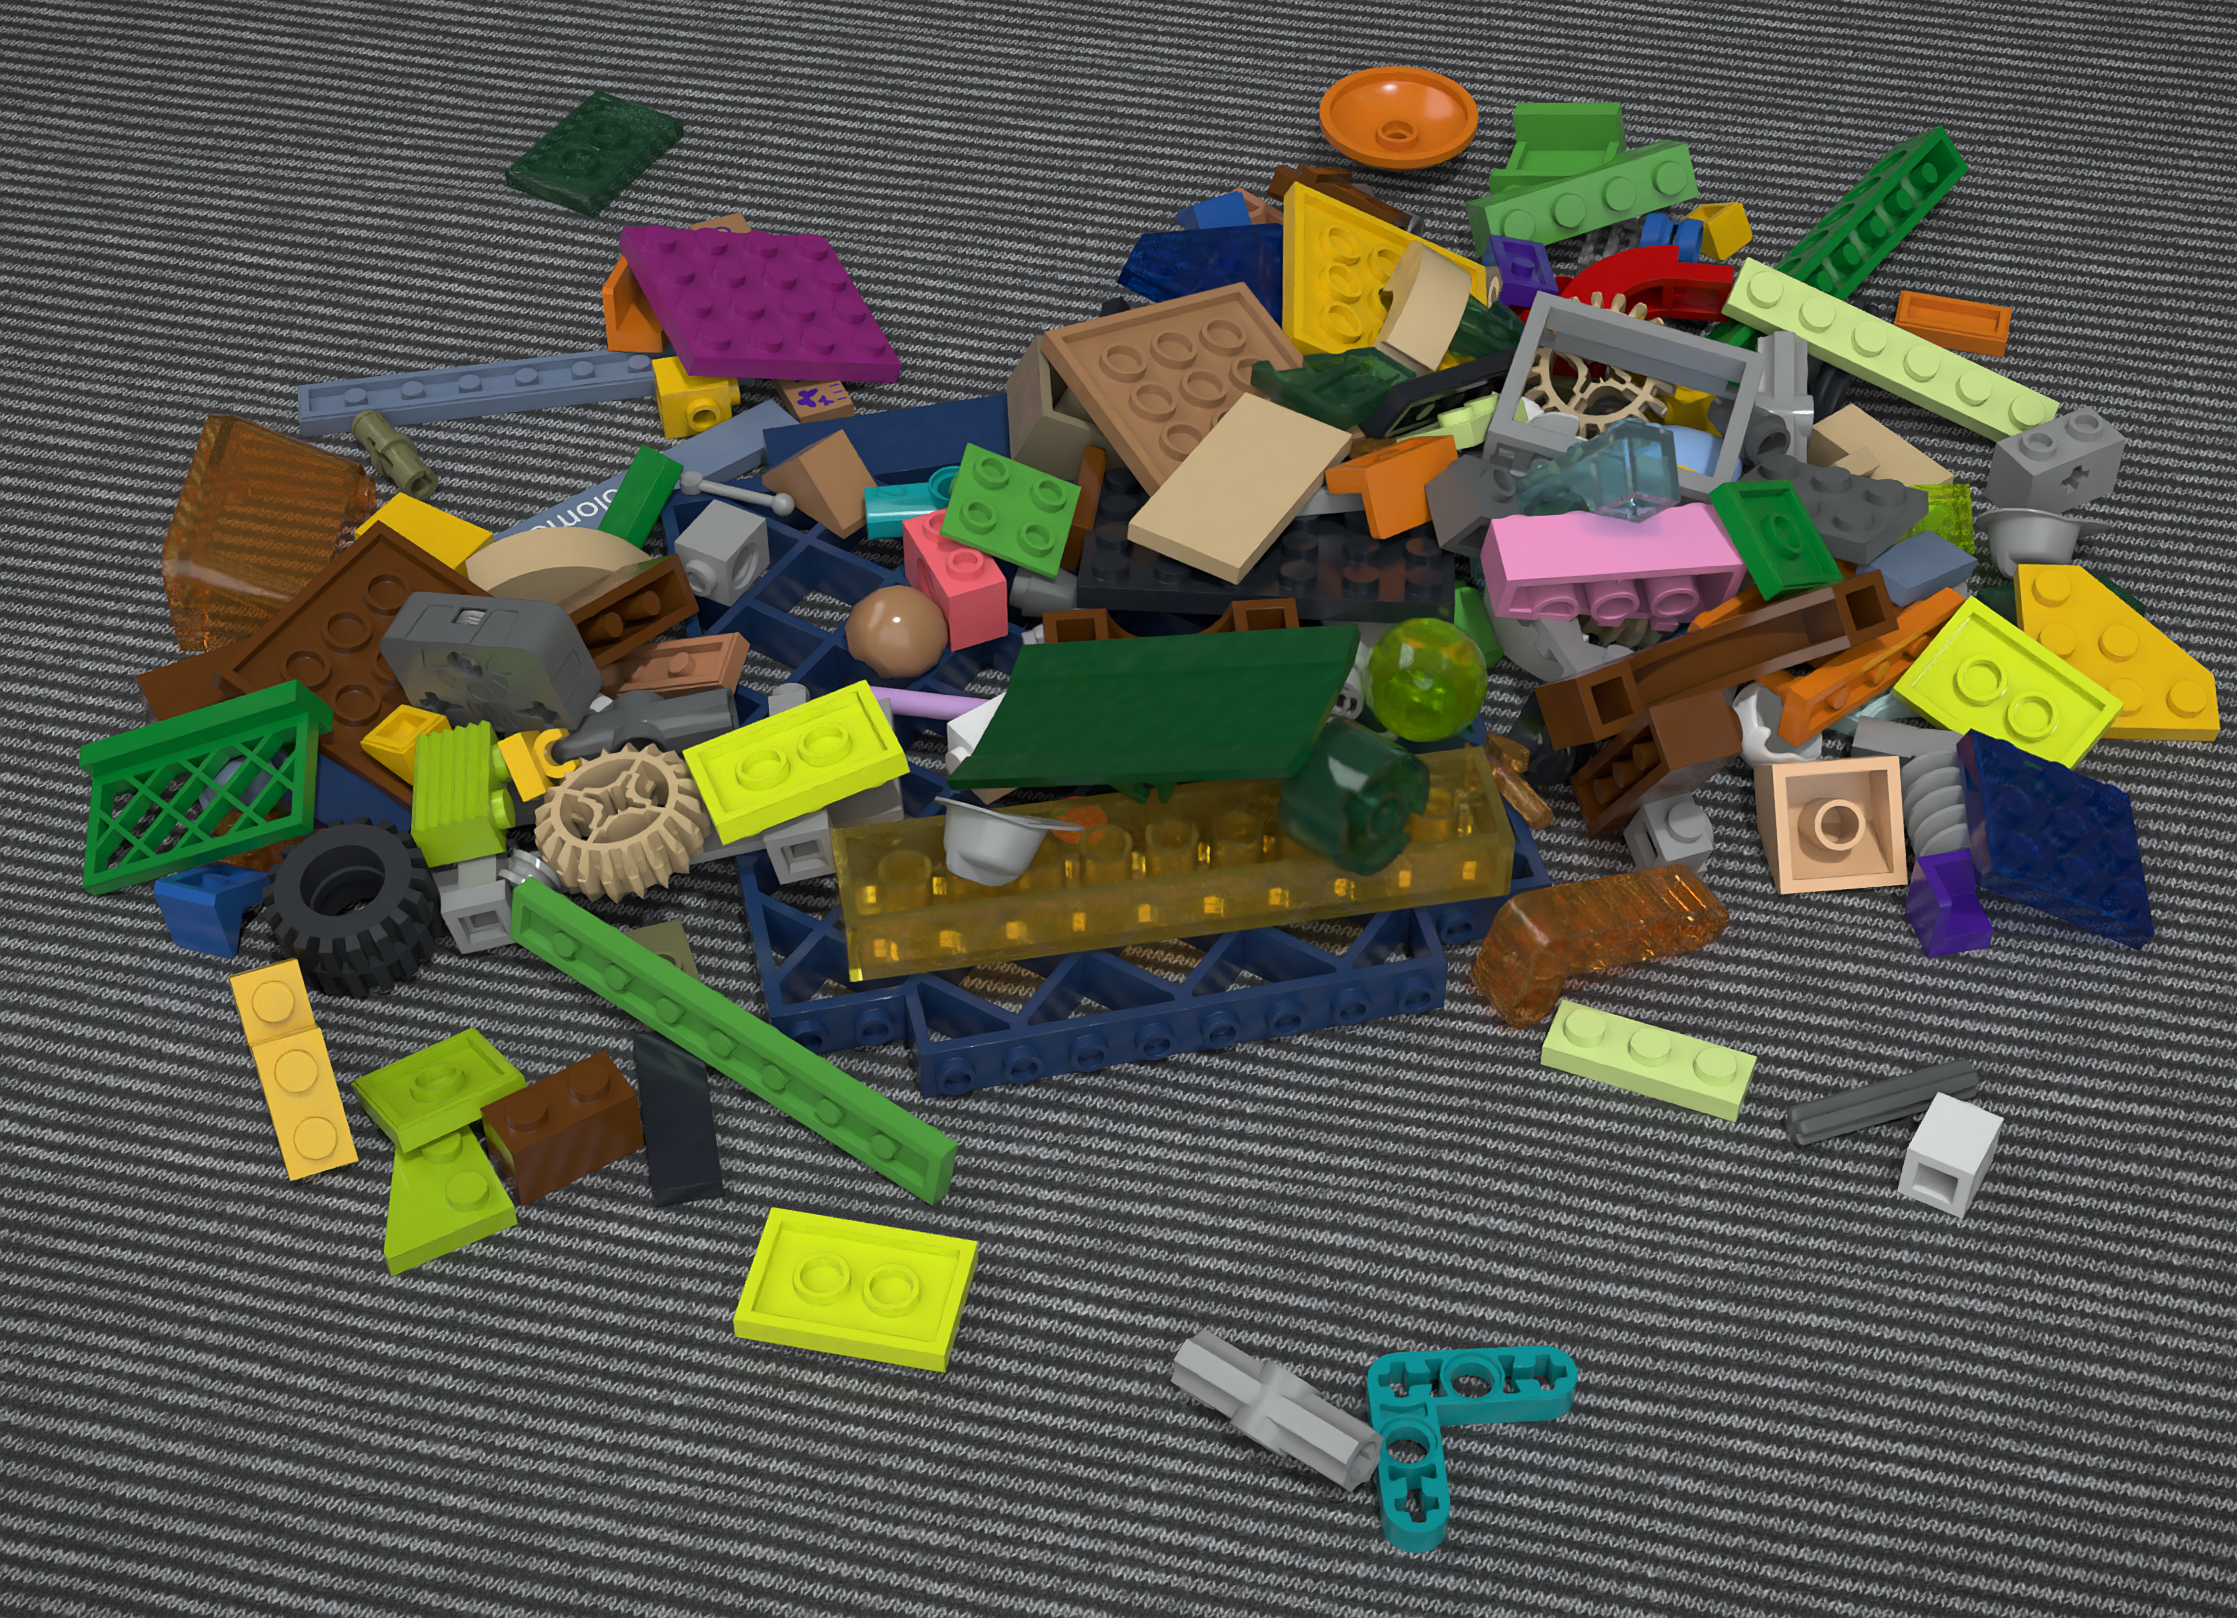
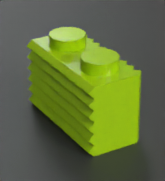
(460, 795)

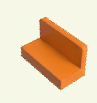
(628, 314)
(1394, 481)

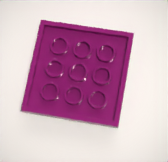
(758, 305)

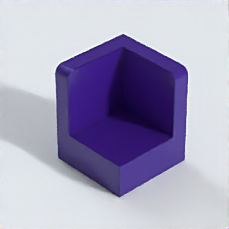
(1945, 905)

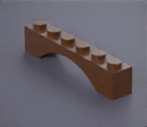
(1716, 657)

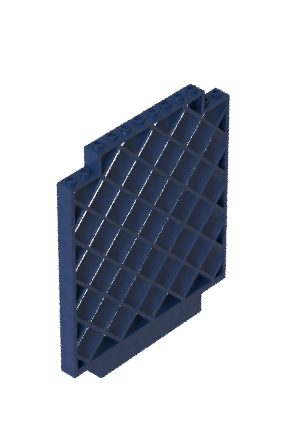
(990, 1043)

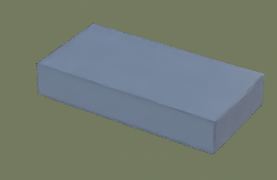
(1920, 567)

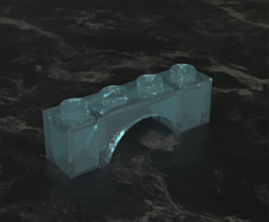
(1618, 475)

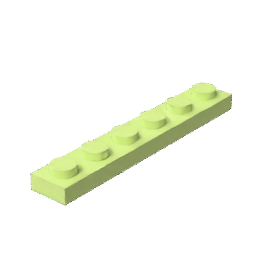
(1886, 354)

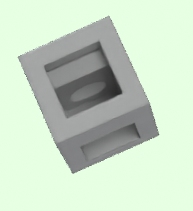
(1678, 833)

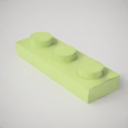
(1648, 1060)

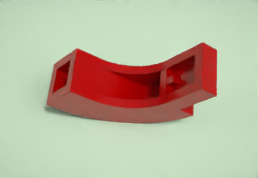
(1659, 282)

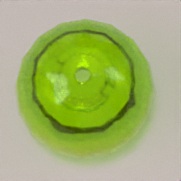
(1425, 680)

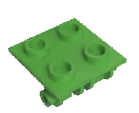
(1010, 510)

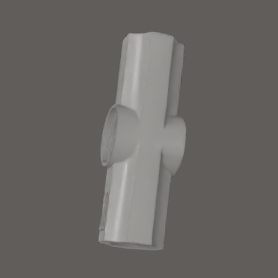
(1785, 387)
(1277, 1409)

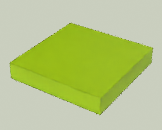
(437, 1089)

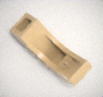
(1425, 308)
(549, 562)

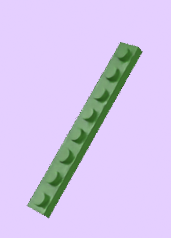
(734, 1041)

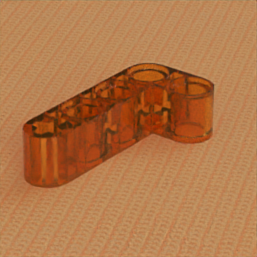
(1588, 928)

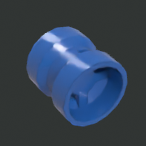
(1661, 231)

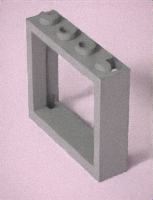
(1632, 347)

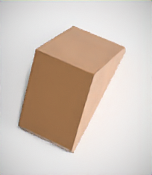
(825, 483)

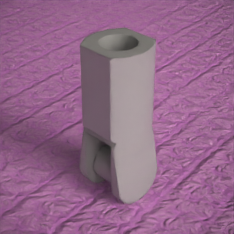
(1890, 738)

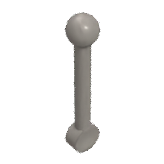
(693, 483)

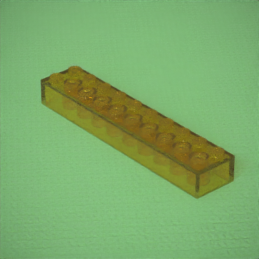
(1153, 873)

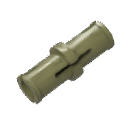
(394, 454)

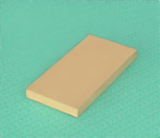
(1239, 488)

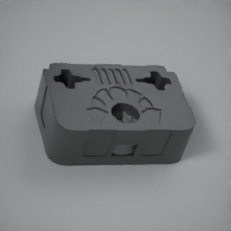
(492, 661)

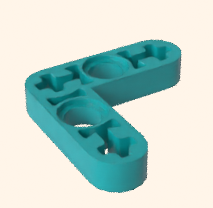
(1421, 1416)

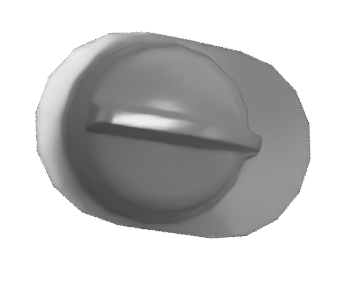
(2033, 537)
(993, 845)

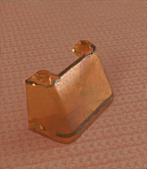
(254, 528)

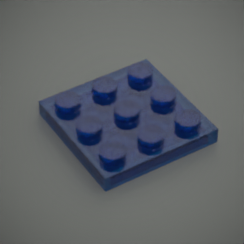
(2054, 839)

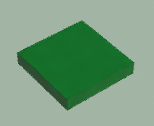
(1774, 536)

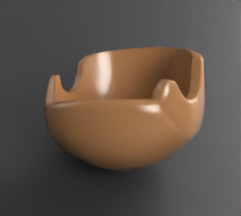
(897, 632)

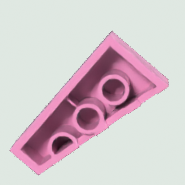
(1611, 566)

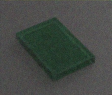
(594, 153)

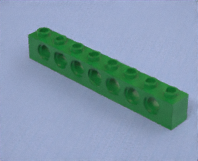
(1865, 223)

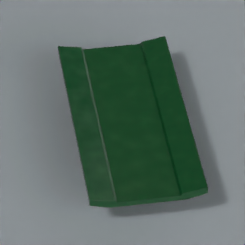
(1163, 710)

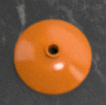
(1398, 118)

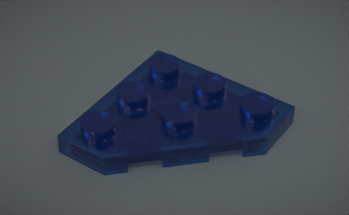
(1205, 259)

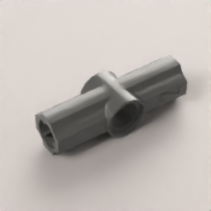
(647, 719)

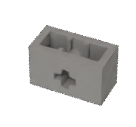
(2056, 464)

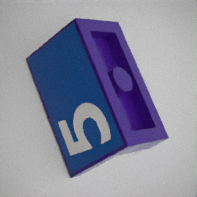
(1516, 271)

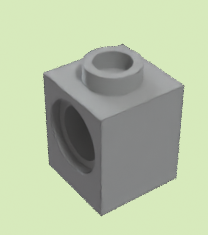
(723, 552)

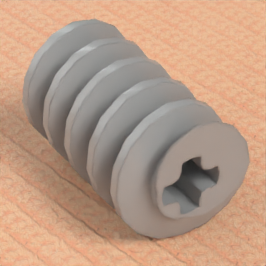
(1934, 803)

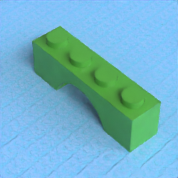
(1577, 204)

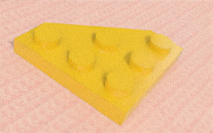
(2121, 651)

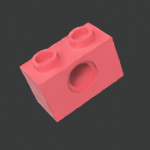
(958, 580)

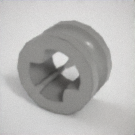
(526, 866)

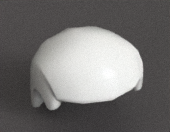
(1760, 718)

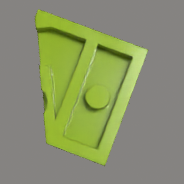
(442, 1200)

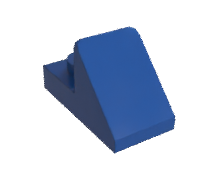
(207, 905)

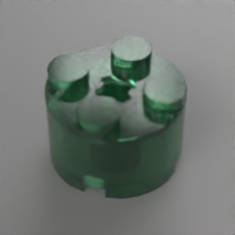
(1354, 798)

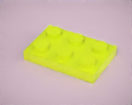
(2008, 687)
(795, 762)
(856, 1289)

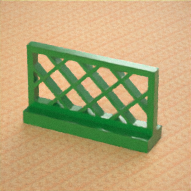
(201, 746)

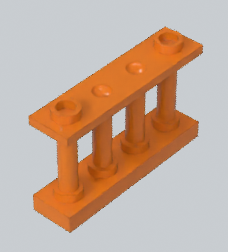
(1844, 677)

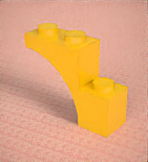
(293, 1068)

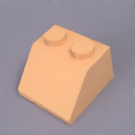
(1832, 823)

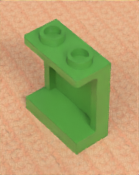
(1560, 142)

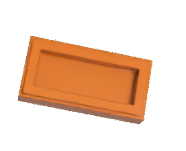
(1955, 322)

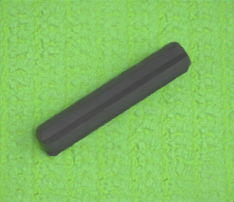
(1879, 1101)

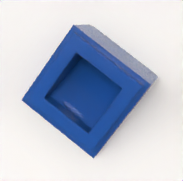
(1215, 213)

